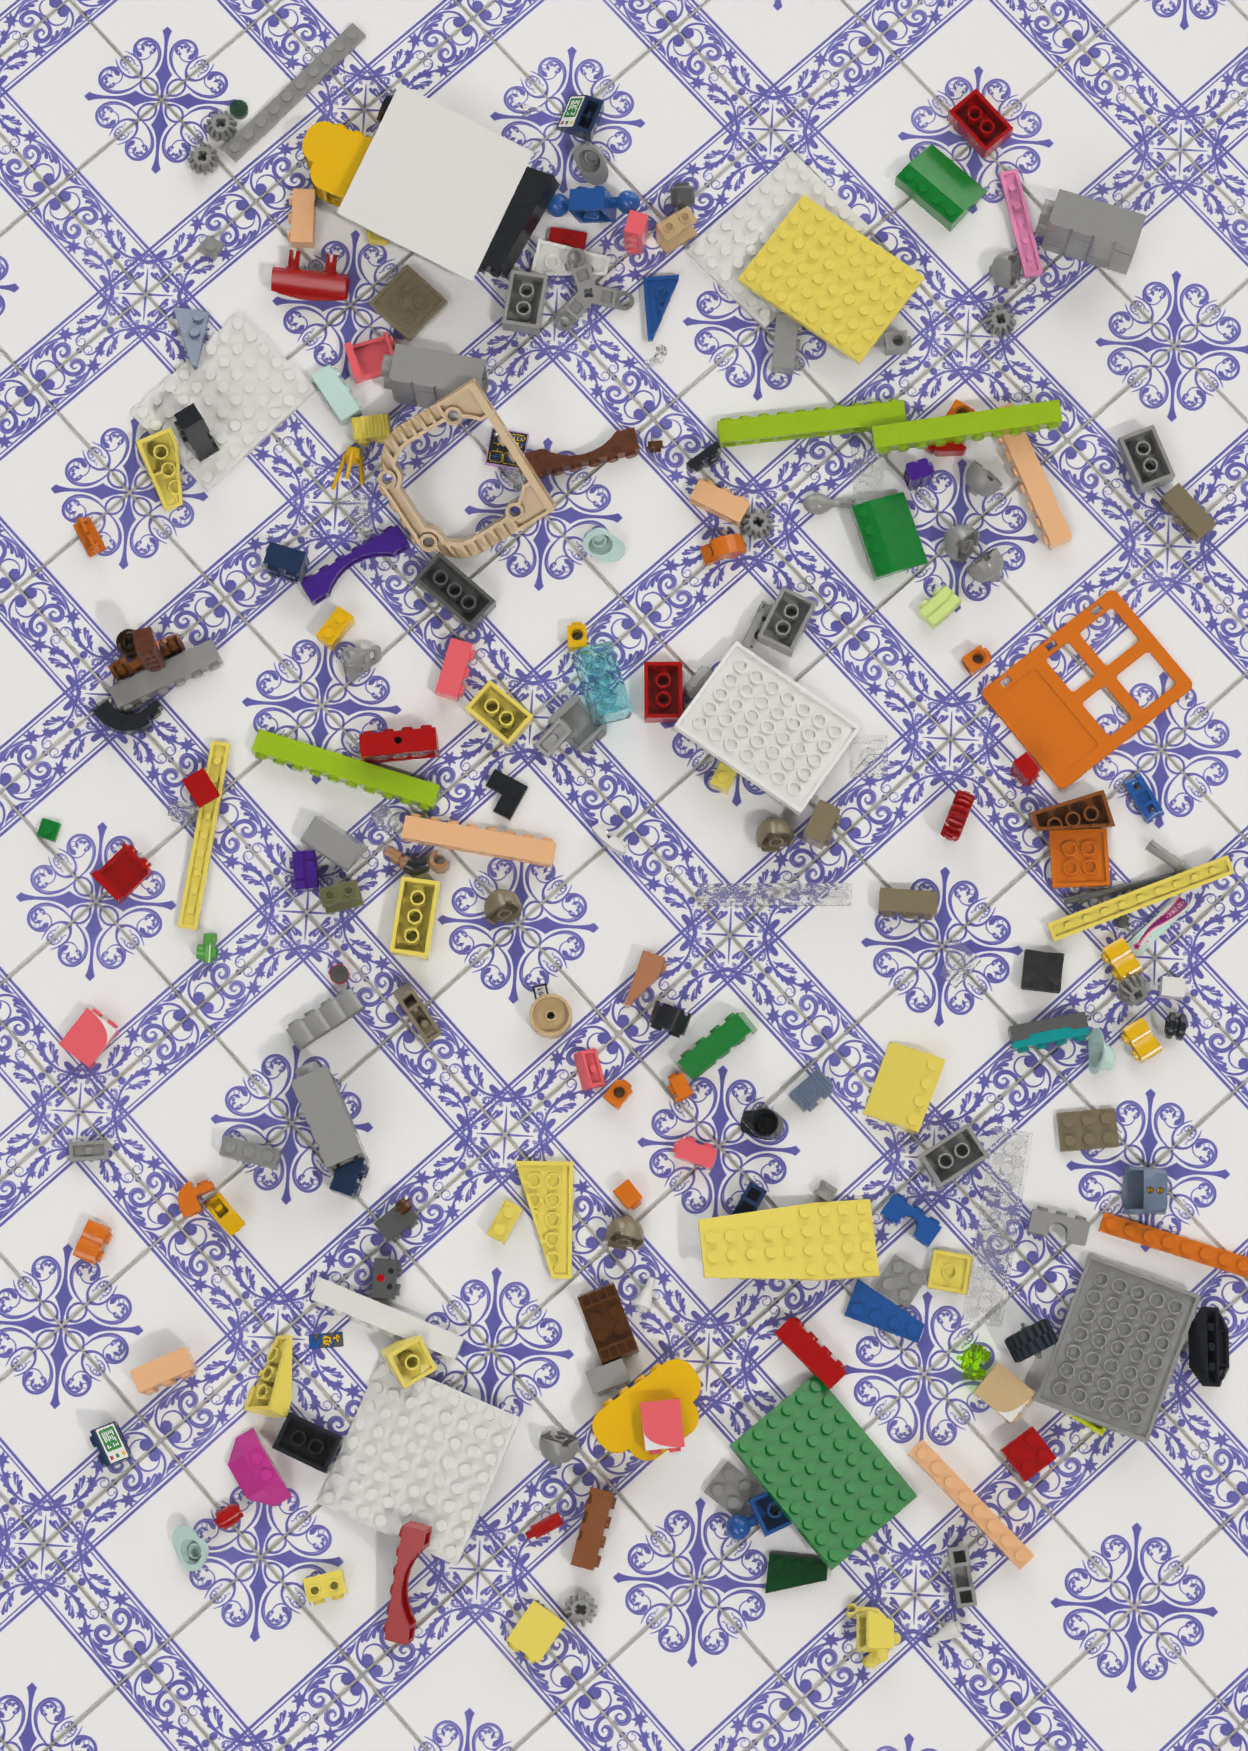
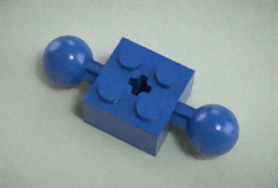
(593, 204)
(739, 1526)

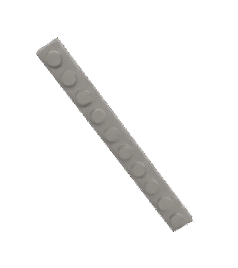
(294, 92)

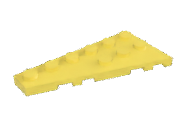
(550, 1199)

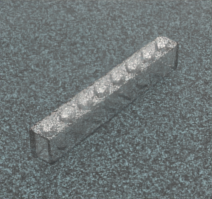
(774, 894)

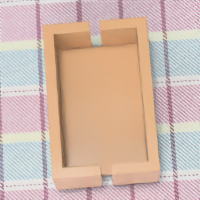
(164, 1371)

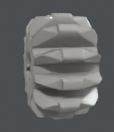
(218, 131)
(198, 164)
(1004, 327)
(763, 519)
(1133, 989)
(580, 1616)

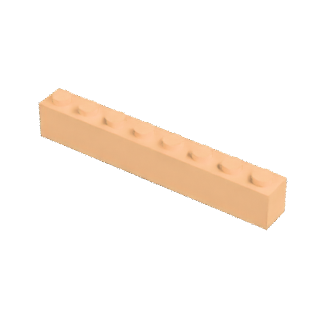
(1036, 489)
(479, 841)
(971, 1504)

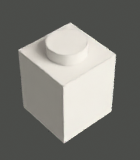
(1173, 988)

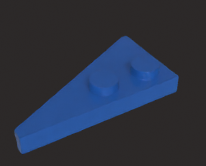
(657, 296)

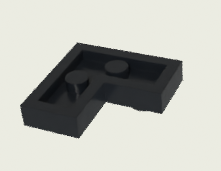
(706, 458)
(511, 792)

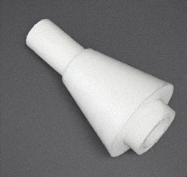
(644, 1300)
(949, 1631)

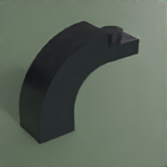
(127, 724)

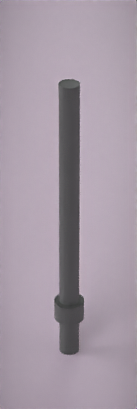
(1084, 896)

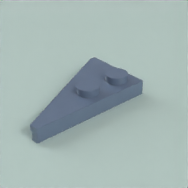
(193, 330)

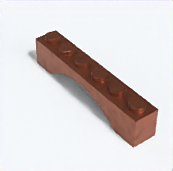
(620, 445)

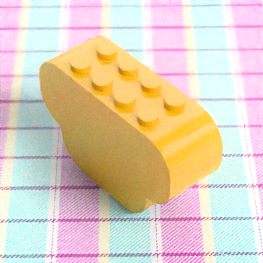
(333, 158)
(620, 1421)

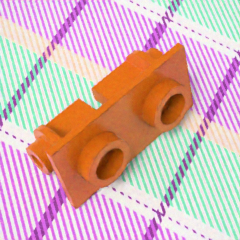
(89, 536)

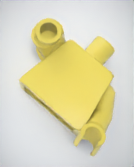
(873, 1634)

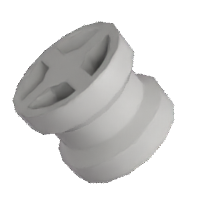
(825, 1191)

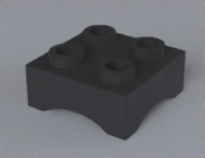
(1042, 971)

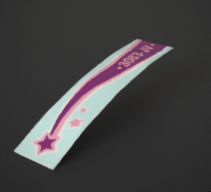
(1158, 925)

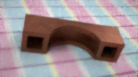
(148, 649)

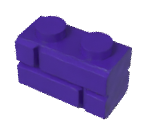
(918, 474)
(305, 871)

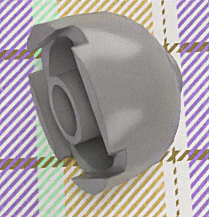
(1005, 270)
(981, 481)
(959, 542)
(986, 567)
(559, 1447)

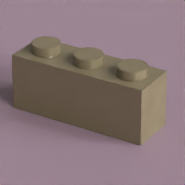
(1187, 513)
(907, 903)

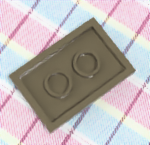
(1087, 1130)

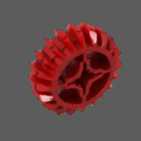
(957, 815)

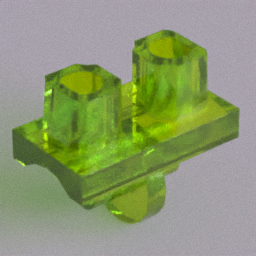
(971, 1360)

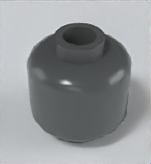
(682, 195)

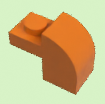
(723, 547)
(188, 1197)

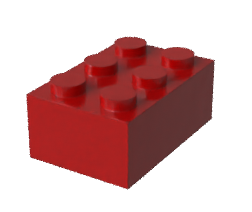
(980, 123)
(663, 692)

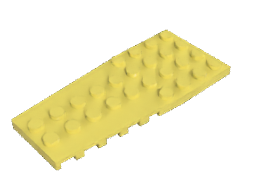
(792, 1243)

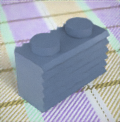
(811, 1090)

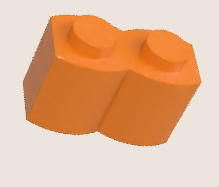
(92, 1242)

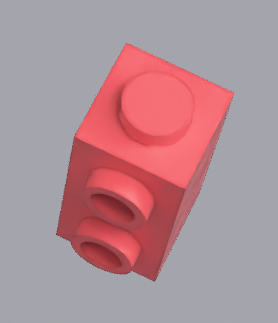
(695, 1153)

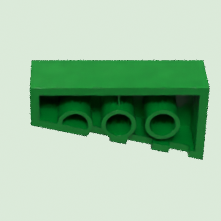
(716, 1045)

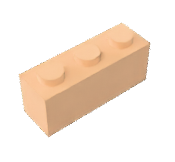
(302, 218)
(719, 502)

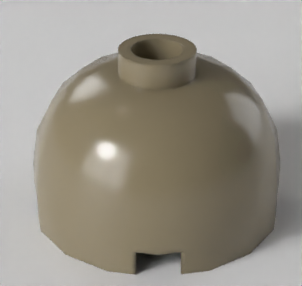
(774, 834)
(502, 906)
(624, 1233)

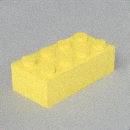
(415, 918)

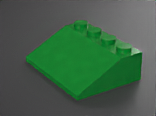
(940, 187)
(888, 535)

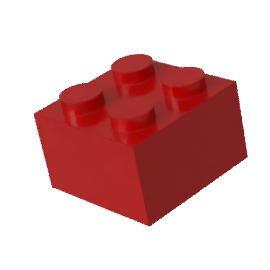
(1027, 1454)

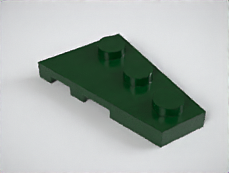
(793, 1571)

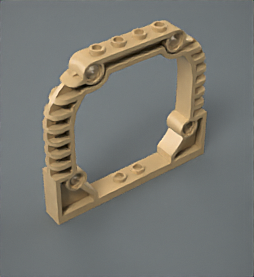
(470, 403)

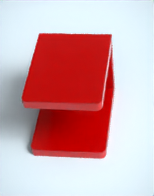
(201, 788)

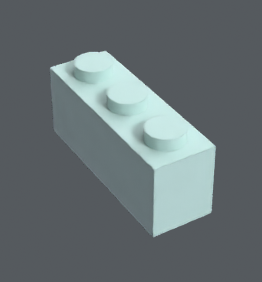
(337, 394)

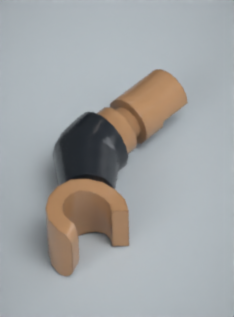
(416, 866)

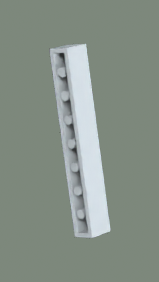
(385, 1318)

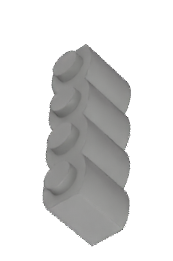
(326, 1018)

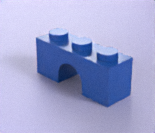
(926, 1227)

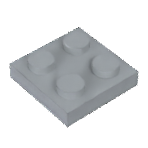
(901, 1281)
(731, 1488)

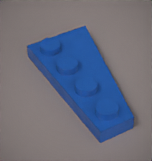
(879, 1312)

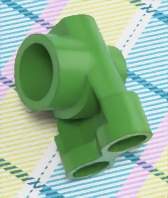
(207, 951)

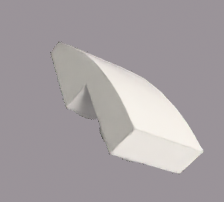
(613, 843)

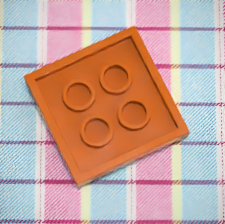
(1079, 858)

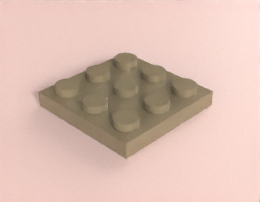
(408, 303)

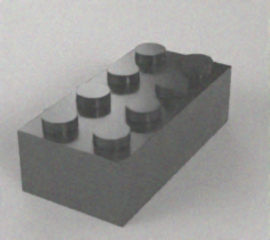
(455, 592)

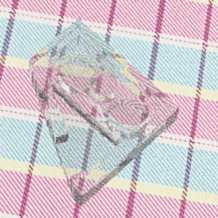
(355, 512)

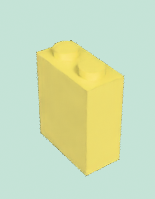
(535, 1632)

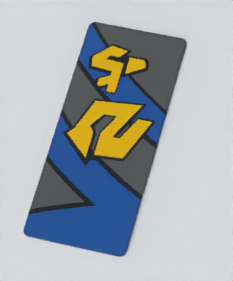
(326, 1340)

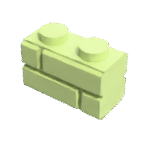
(939, 606)

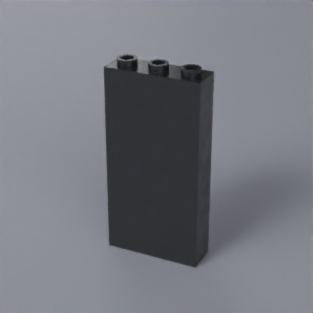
(519, 221)

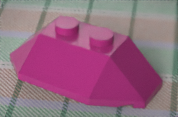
(256, 1471)

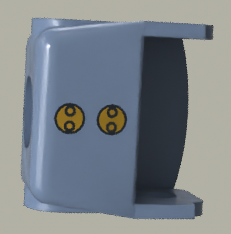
(1144, 1191)

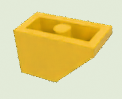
(225, 1214)

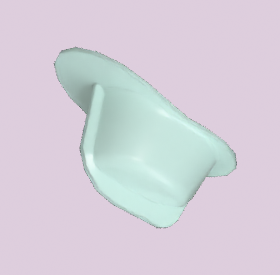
(603, 545)
(1100, 1053)
(190, 1548)

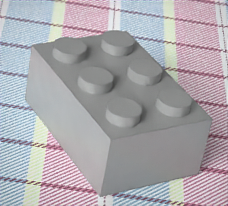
(525, 302)
(1145, 459)
(786, 621)
(953, 1156)

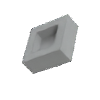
(211, 247)

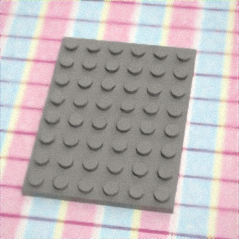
(1118, 1348)

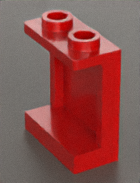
(123, 873)

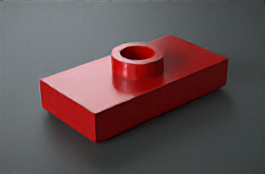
(568, 237)

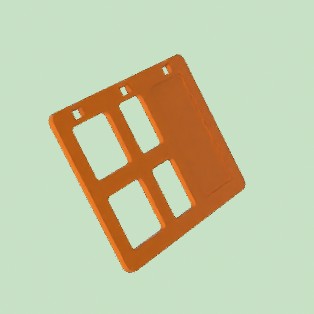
(1052, 717)

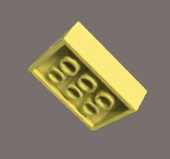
(904, 1087)

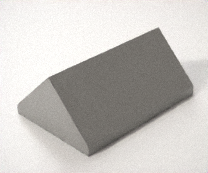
(333, 843)

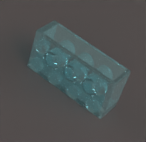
(602, 683)

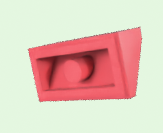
(589, 1069)

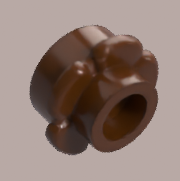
(655, 446)
(403, 1206)

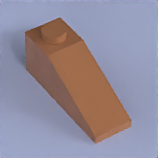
(646, 975)

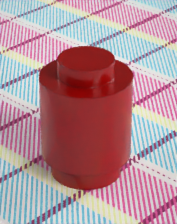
(228, 1516)

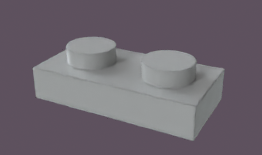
(554, 737)
(89, 1150)

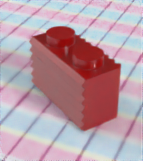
(1025, 770)

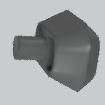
(1123, 921)

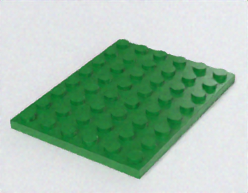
(823, 1471)

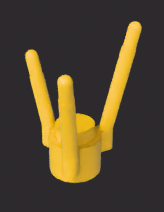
(351, 458)

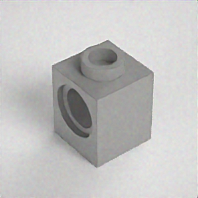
(891, 348)

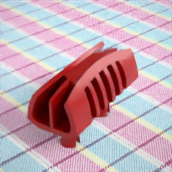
(310, 284)

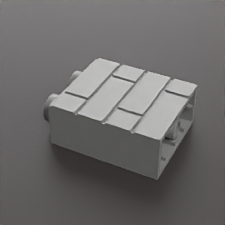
(1090, 230)
(427, 375)
(327, 1116)

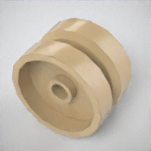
(547, 1027)

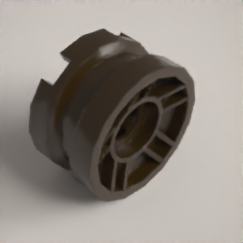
(122, 640)

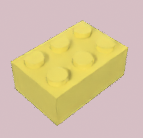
(499, 714)

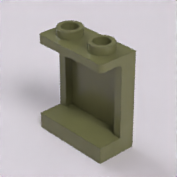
(341, 897)

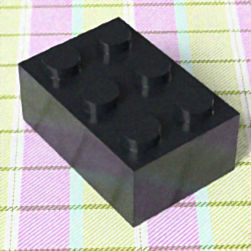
(308, 1442)

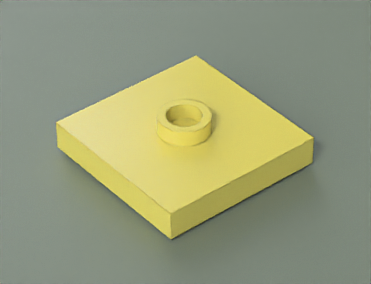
(949, 1272)

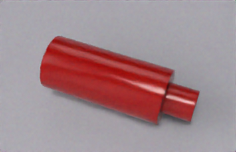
(545, 1526)

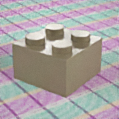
(821, 824)

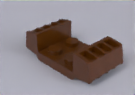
(608, 1323)

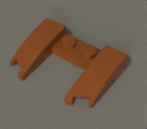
(123, 668)

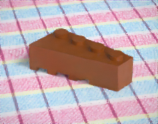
(1079, 813)
(592, 1529)

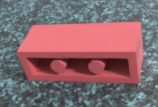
(636, 232)
(455, 669)

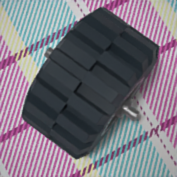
(1031, 1340)

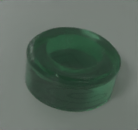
(239, 109)

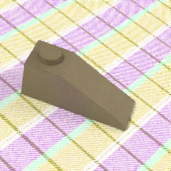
(417, 1012)

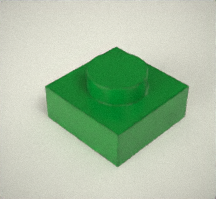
(48, 830)

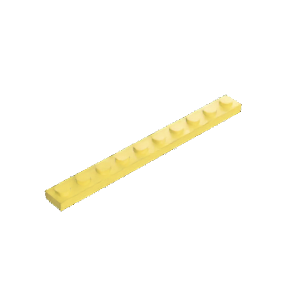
(203, 840)
(1140, 898)

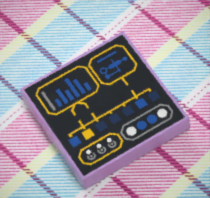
(498, 455)

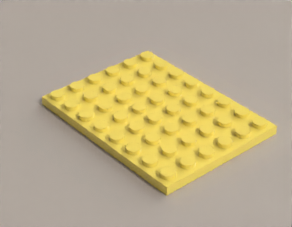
(831, 279)

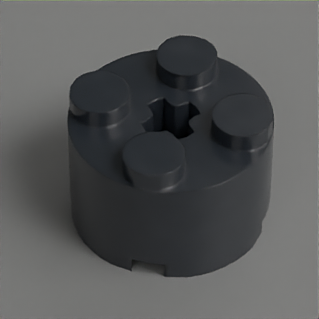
(670, 1019)

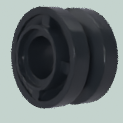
(1175, 1026)

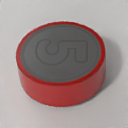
(339, 974)

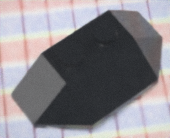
(1209, 1347)

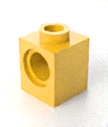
(576, 627)

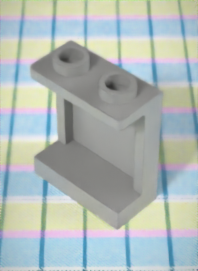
(578, 718)

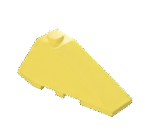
(162, 463)
(274, 1388)

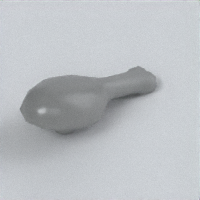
(820, 503)

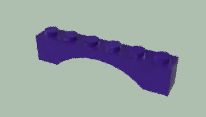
(388, 544)

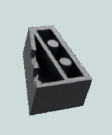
(195, 431)

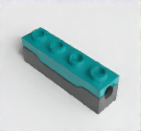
(1048, 1031)

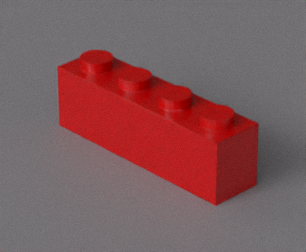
(810, 1353)

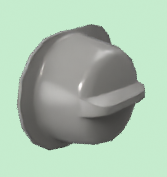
(591, 163)

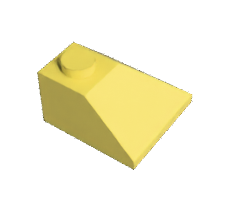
(409, 1360)

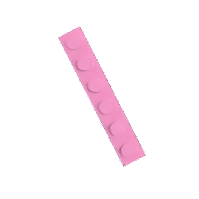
(1021, 223)

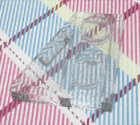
(958, 963)

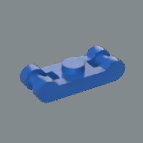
(1143, 798)

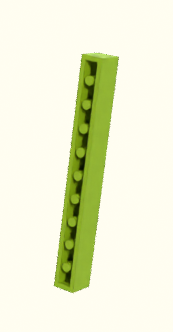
(808, 424)
(966, 426)
(346, 769)

